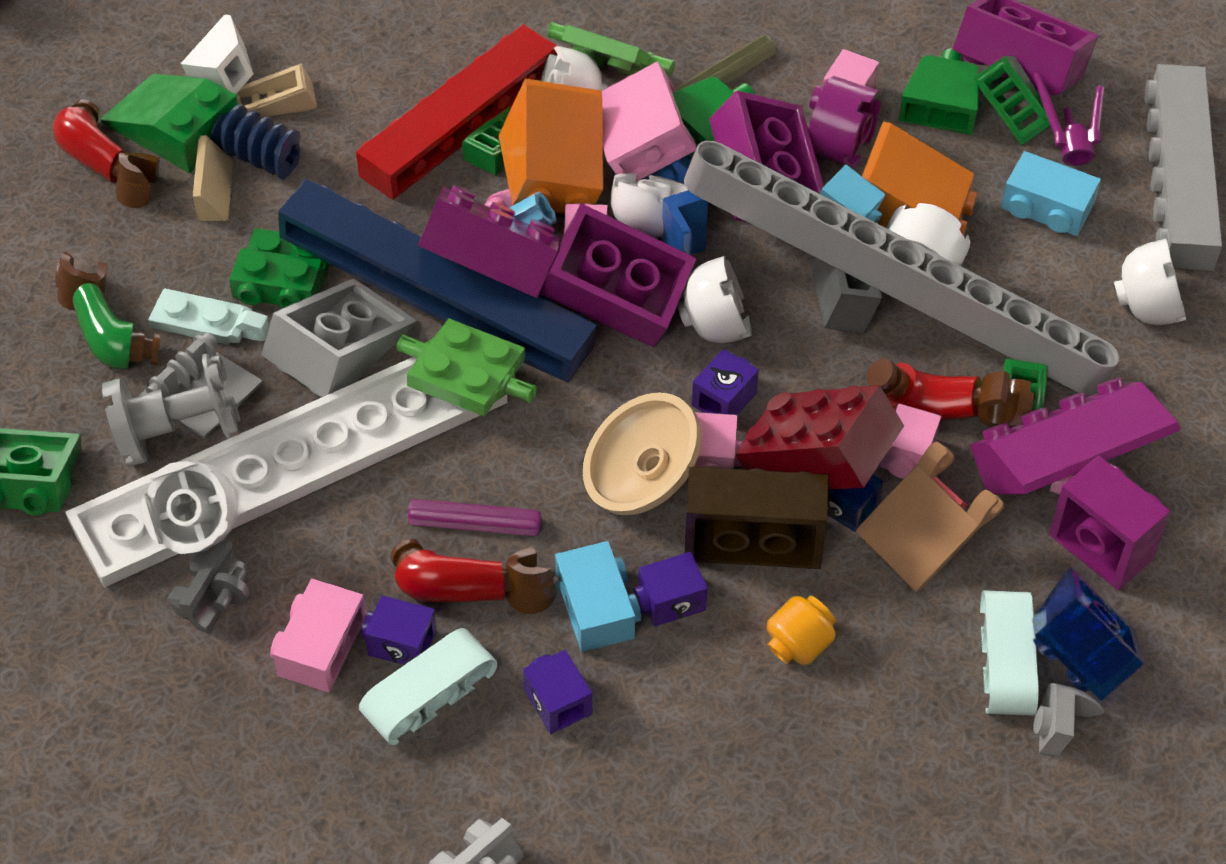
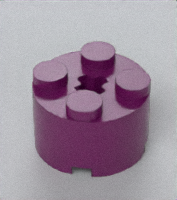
(843, 119)

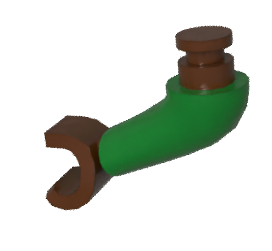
(105, 334)

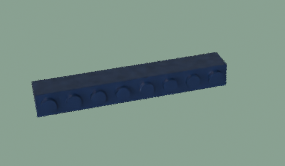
(391, 260)

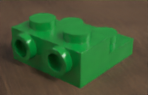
(275, 271)
(36, 469)

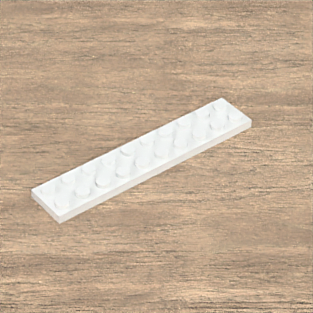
(277, 463)

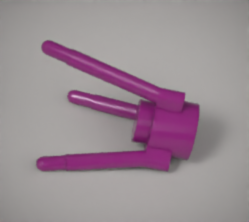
(1075, 139)

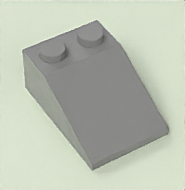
(334, 336)

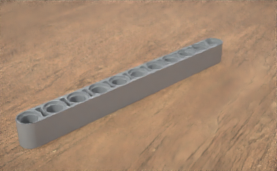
(899, 267)

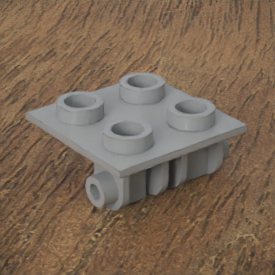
(188, 374)

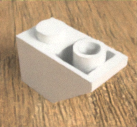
(220, 57)

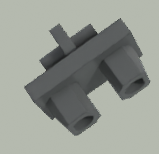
(216, 585)

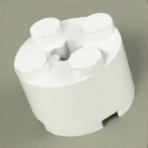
(931, 229)

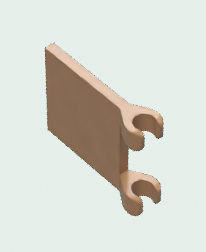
(921, 524)

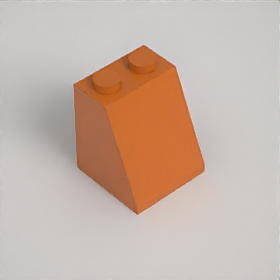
(554, 144)
(916, 174)

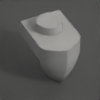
(1056, 716)

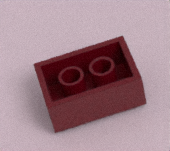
(824, 433)

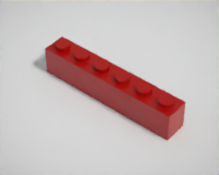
(452, 112)

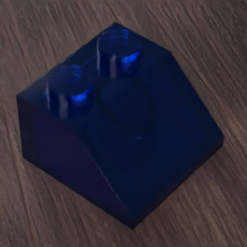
(1086, 636)

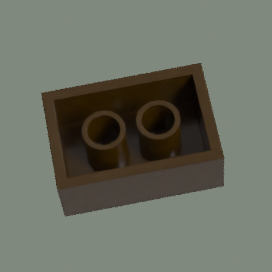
(756, 517)

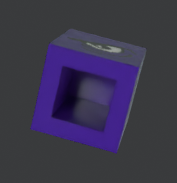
(725, 385)
(671, 589)
(398, 630)
(557, 691)

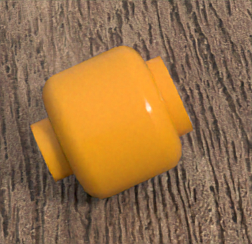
(801, 630)

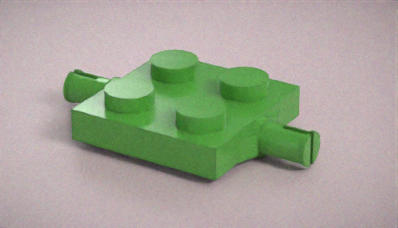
(619, 55)
(466, 367)

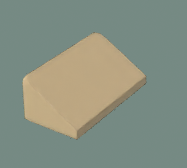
(212, 181)

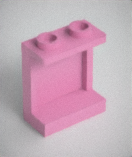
(643, 124)

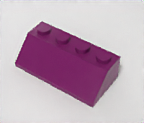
(1069, 438)

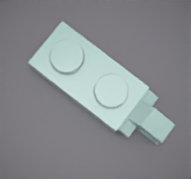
(199, 315)

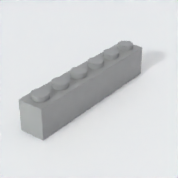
(1183, 166)

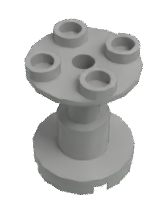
(154, 413)

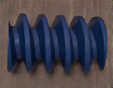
(258, 141)

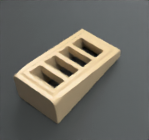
(294, 96)

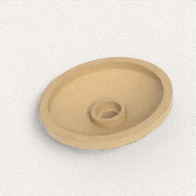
(642, 454)

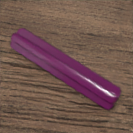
(474, 517)

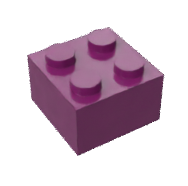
(1109, 522)

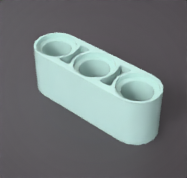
(1010, 651)
(426, 684)

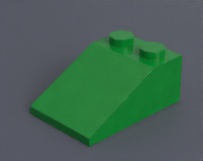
(171, 115)

